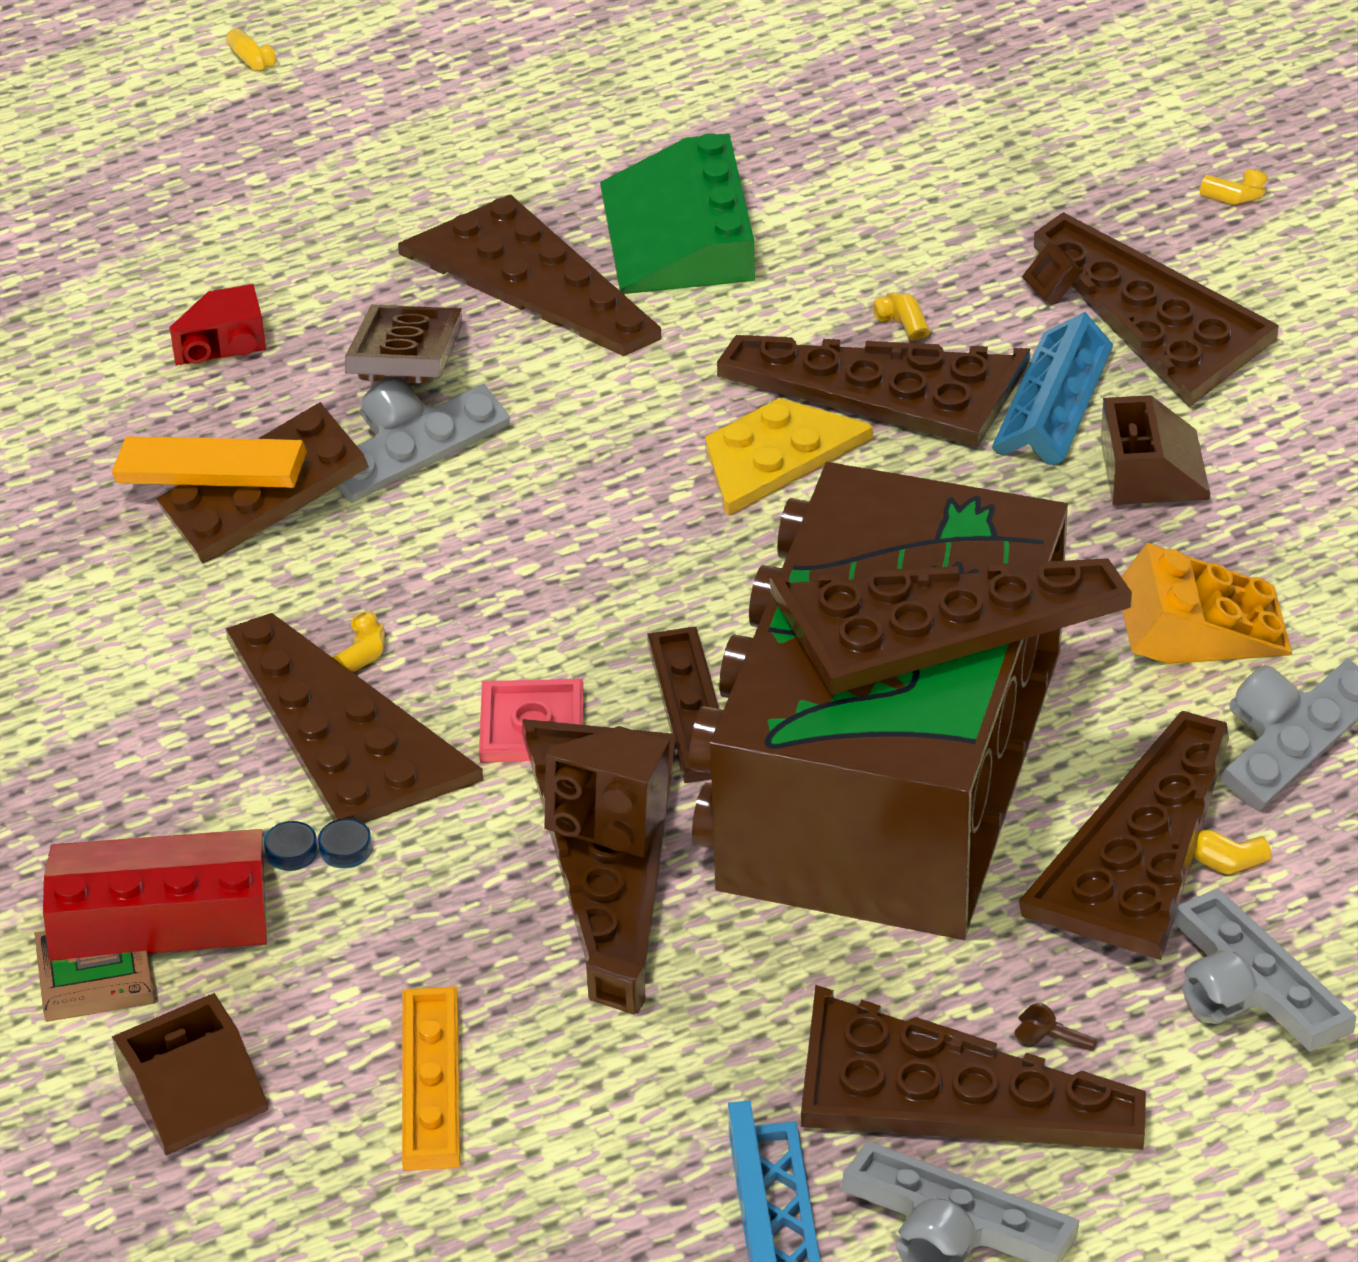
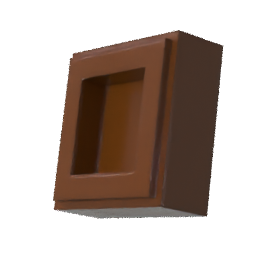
(1052, 273)
(615, 982)

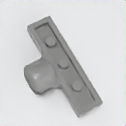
(415, 434)
(1290, 729)
(1253, 971)
(955, 1213)

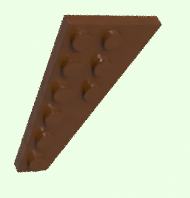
(887, 381)
(1134, 853)
(605, 887)

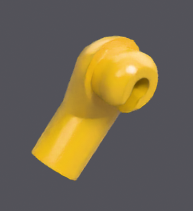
(246, 48)
(1235, 192)
(902, 309)
(367, 642)
(1229, 856)

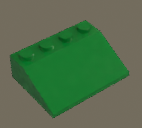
(680, 218)

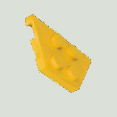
(776, 448)

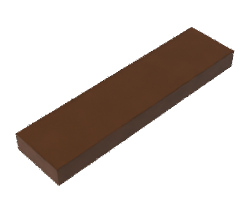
(683, 687)

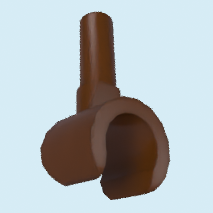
(1040, 1021)

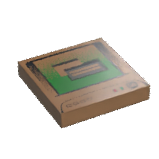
(92, 983)

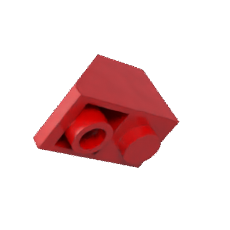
(219, 326)

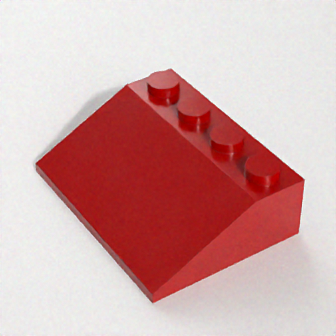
(155, 894)

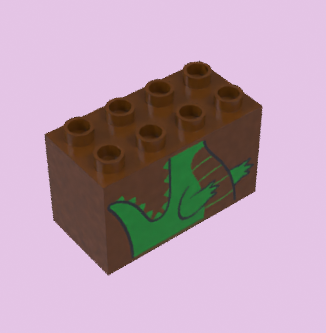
(898, 787)

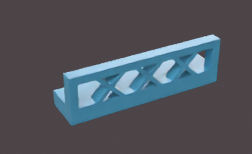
(1055, 390)
(752, 1187)

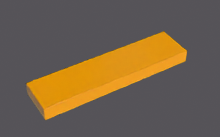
(209, 461)
(430, 1079)

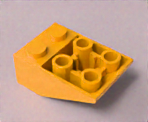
(1200, 610)

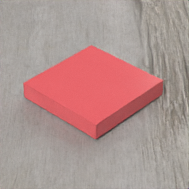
(510, 701)

